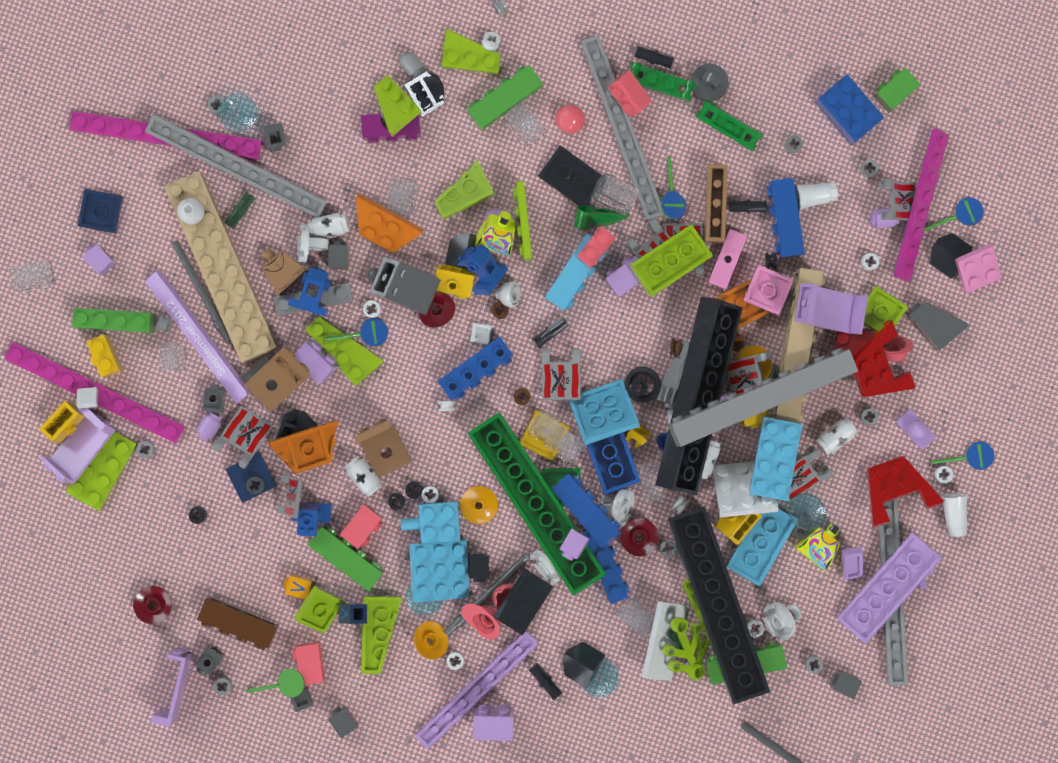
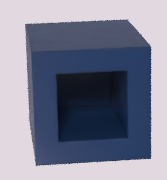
(353, 613)

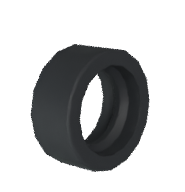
(656, 380)

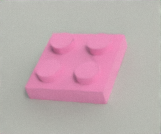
(978, 268)
(768, 290)

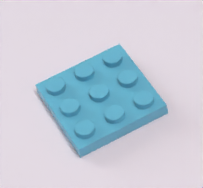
(604, 412)
(439, 571)

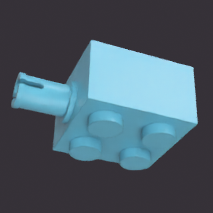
(436, 522)

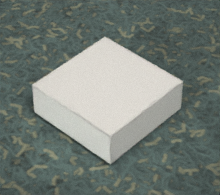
(481, 333)
(87, 397)

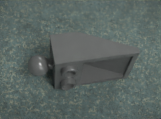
(403, 285)

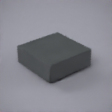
(302, 701)

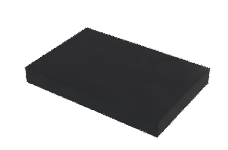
(570, 176)
(523, 601)

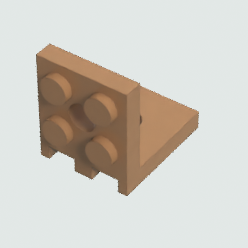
(286, 374)
(378, 437)

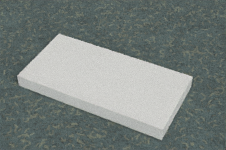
(656, 662)

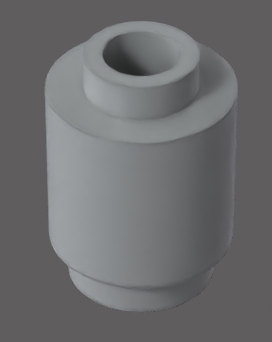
(411, 64)

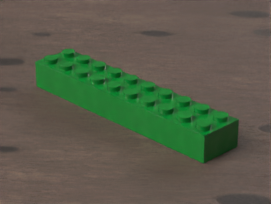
(534, 501)

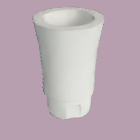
(815, 194)
(956, 514)

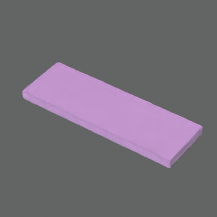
(889, 587)

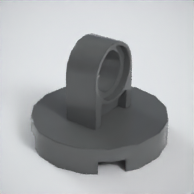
(710, 82)

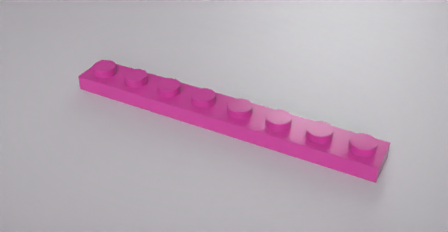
(921, 205)

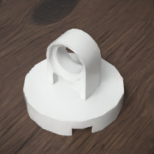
(307, 243)
(620, 505)
(545, 567)
(780, 620)

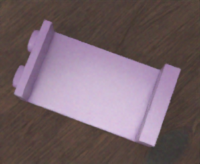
(830, 309)
(80, 447)
(165, 717)

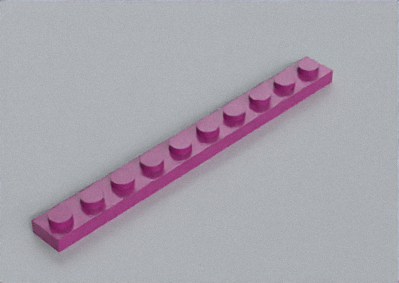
(135, 131)
(107, 398)

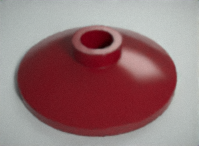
(441, 314)
(648, 542)
(143, 608)

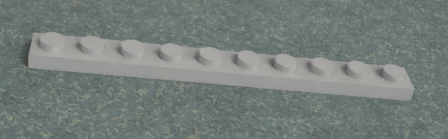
(622, 129)
(236, 166)
(895, 626)

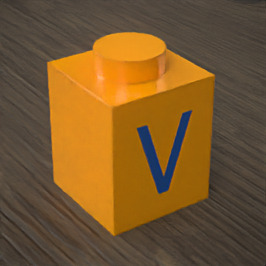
(298, 586)

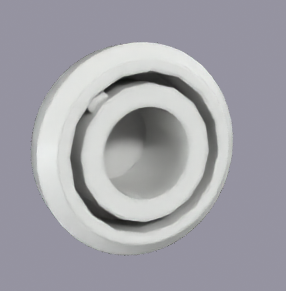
(190, 211)
(509, 294)

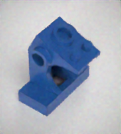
(475, 261)
(308, 303)
(310, 515)

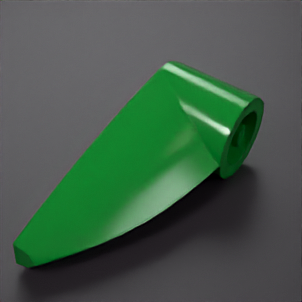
(596, 217)

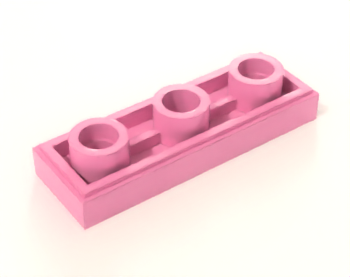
(732, 248)

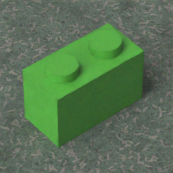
(899, 88)

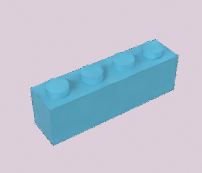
(570, 279)

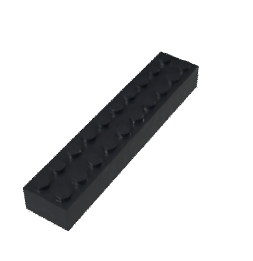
(699, 385)
(718, 605)

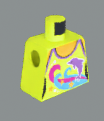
(497, 233)
(820, 546)

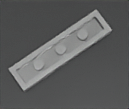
(334, 296)

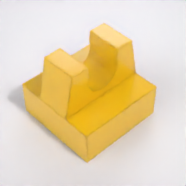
(639, 434)

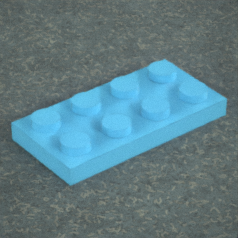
(775, 458)
(761, 546)

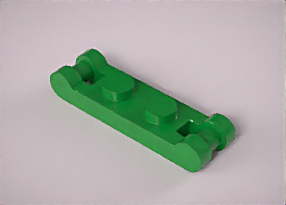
(663, 82)
(729, 125)

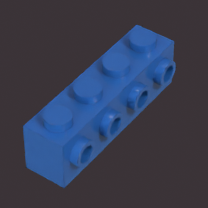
(786, 218)
(475, 368)
(587, 510)
(612, 582)

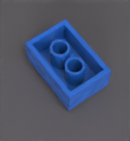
(849, 109)
(613, 463)

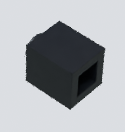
(479, 567)

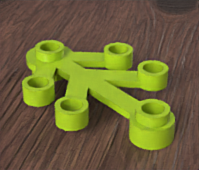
(695, 669)

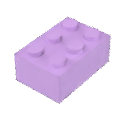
(493, 723)

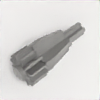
(672, 378)

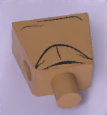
(281, 270)

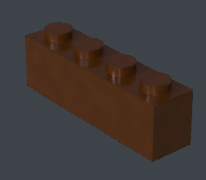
(237, 622)

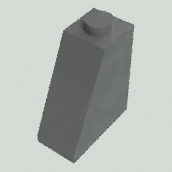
(935, 324)

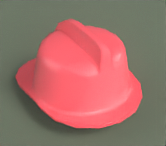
(897, 348)
(482, 620)

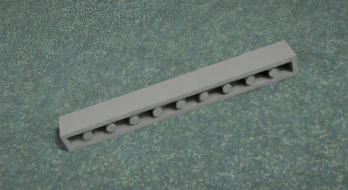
(763, 397)

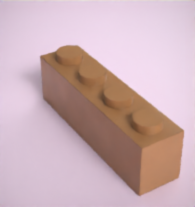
(715, 203)

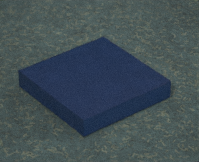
(100, 211)
(240, 476)

